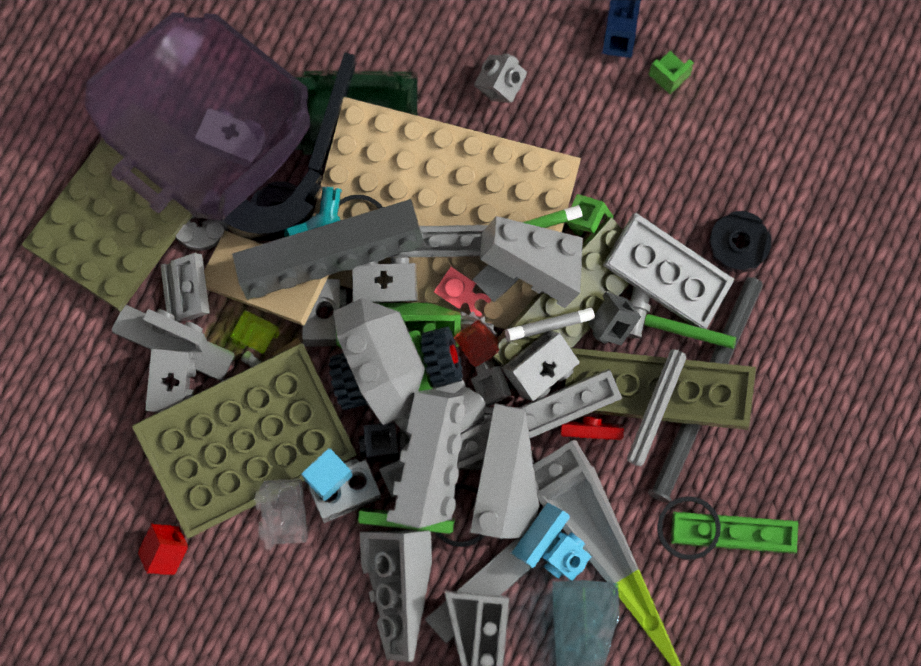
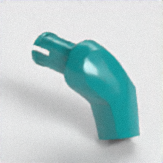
(327, 214)

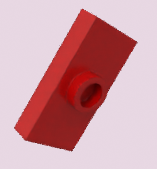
(592, 428)

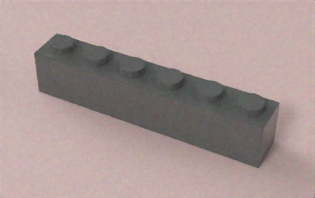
(328, 249)

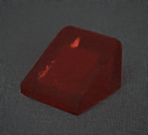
(477, 343)

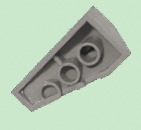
(507, 484)

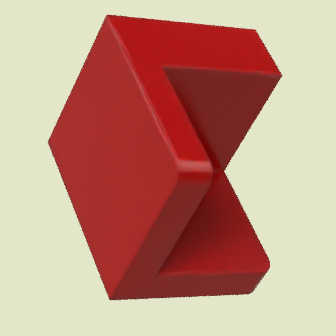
(162, 549)

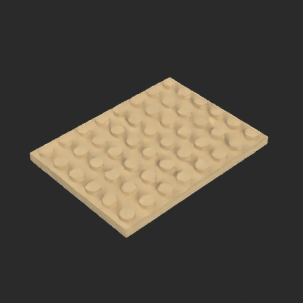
(452, 180)

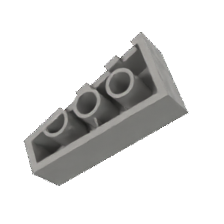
(429, 460)

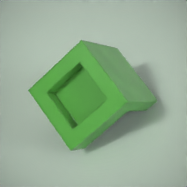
(670, 71)
(592, 213)

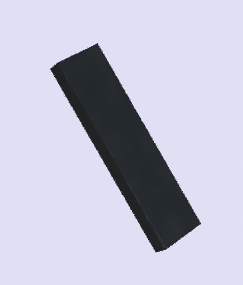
(332, 113)

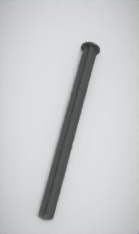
(688, 432)

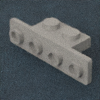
(162, 331)

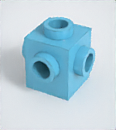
(566, 556)

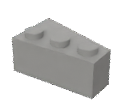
(535, 255)
(478, 626)

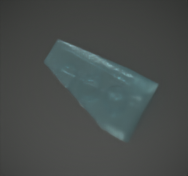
(584, 621)

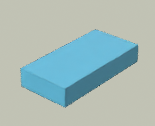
(540, 534)

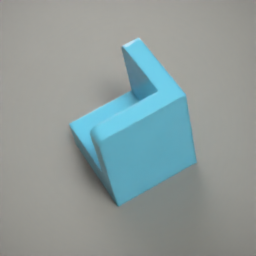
(327, 474)

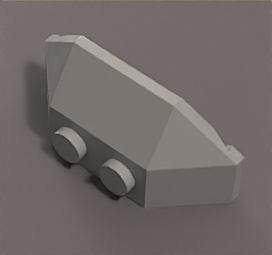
(380, 357)

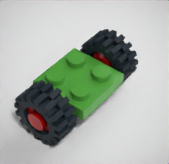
(437, 354)

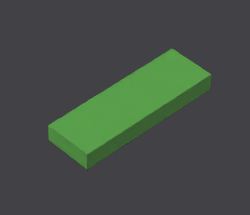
(379, 518)

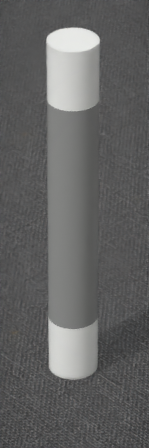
(549, 324)

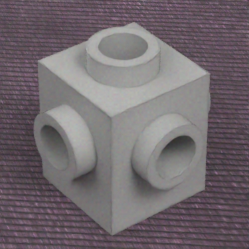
(500, 78)

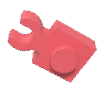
(458, 289)

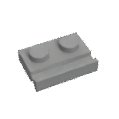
(185, 287)

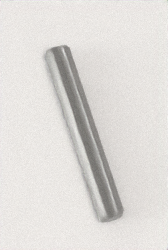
(656, 407)

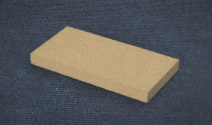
(221, 278)

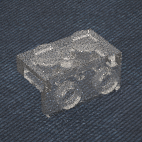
(282, 512)

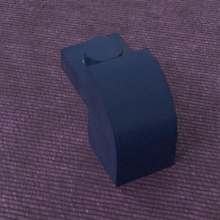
(621, 27)

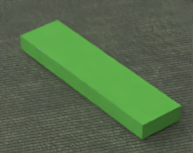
(735, 533)

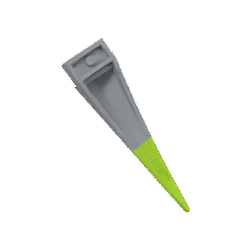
(574, 486)

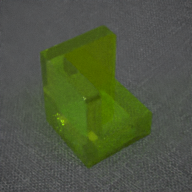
(253, 332)

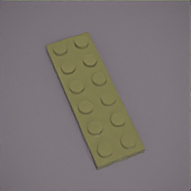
(594, 283)
(702, 396)

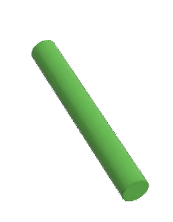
(690, 331)

